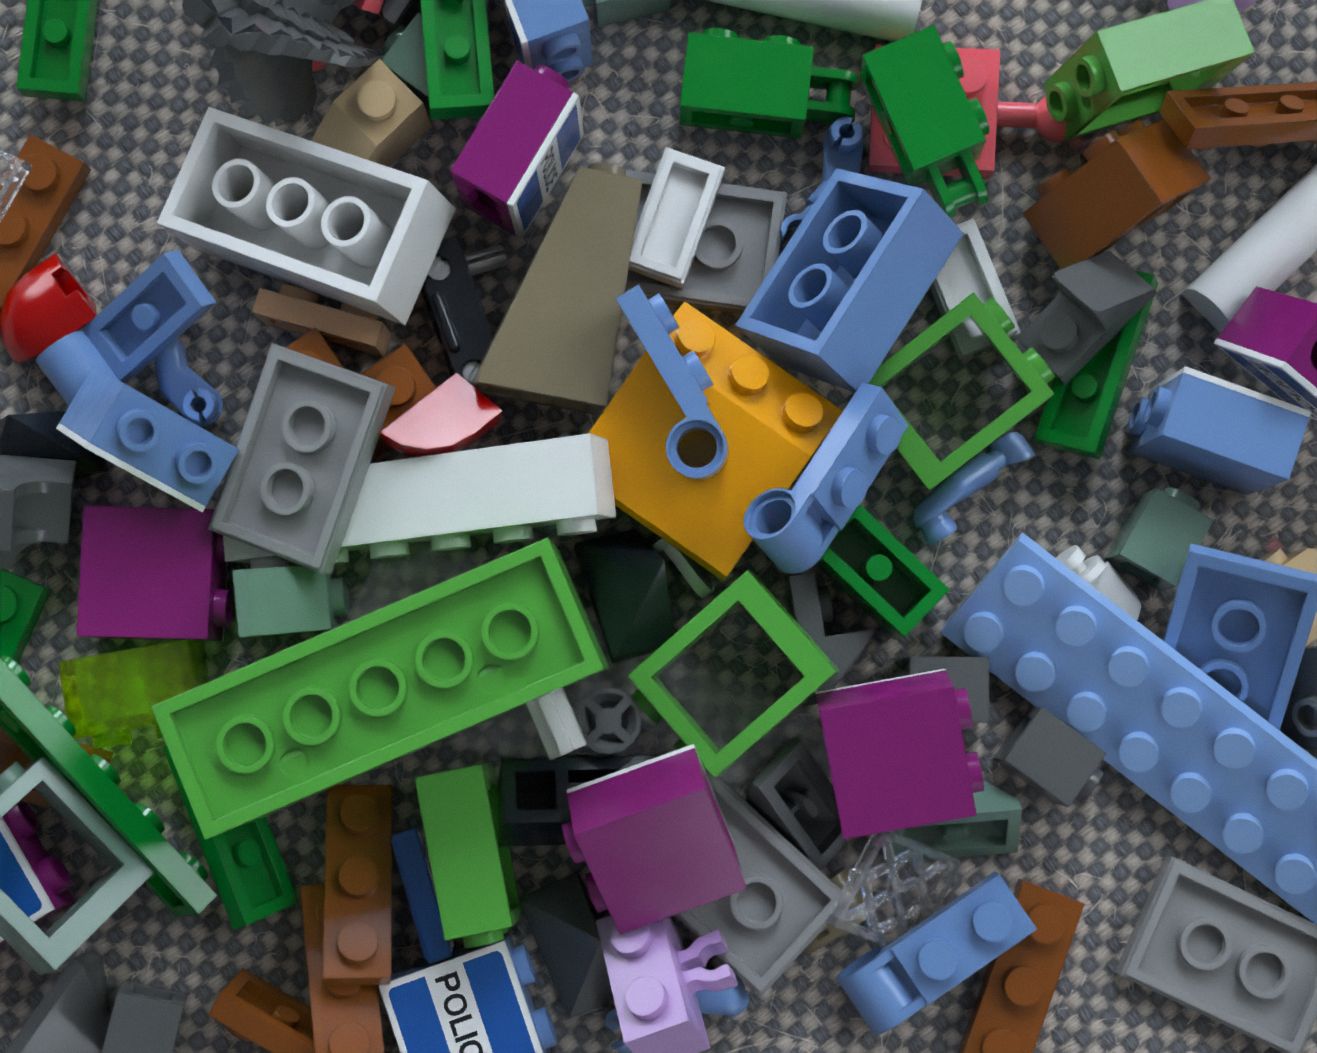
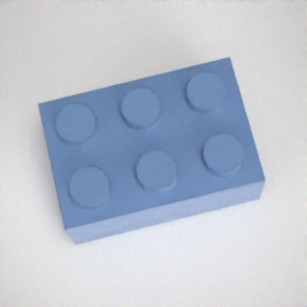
(850, 278)

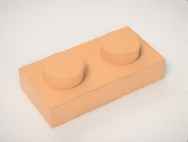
(297, 312)

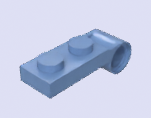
(131, 328)
(682, 375)
(801, 522)
(935, 954)

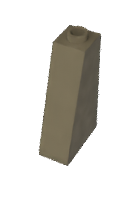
(564, 316)

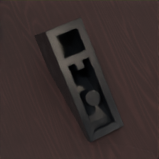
(535, 794)

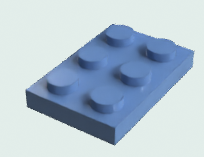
(1244, 625)

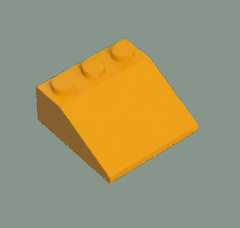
(770, 431)

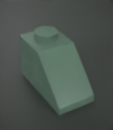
(288, 601)

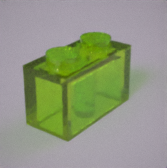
(115, 691)

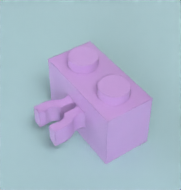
(658, 983)

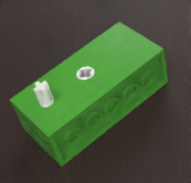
(386, 689)

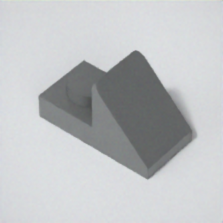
(1091, 309)
(813, 609)

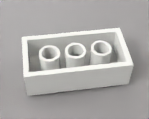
(308, 214)

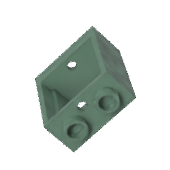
(128, 870)

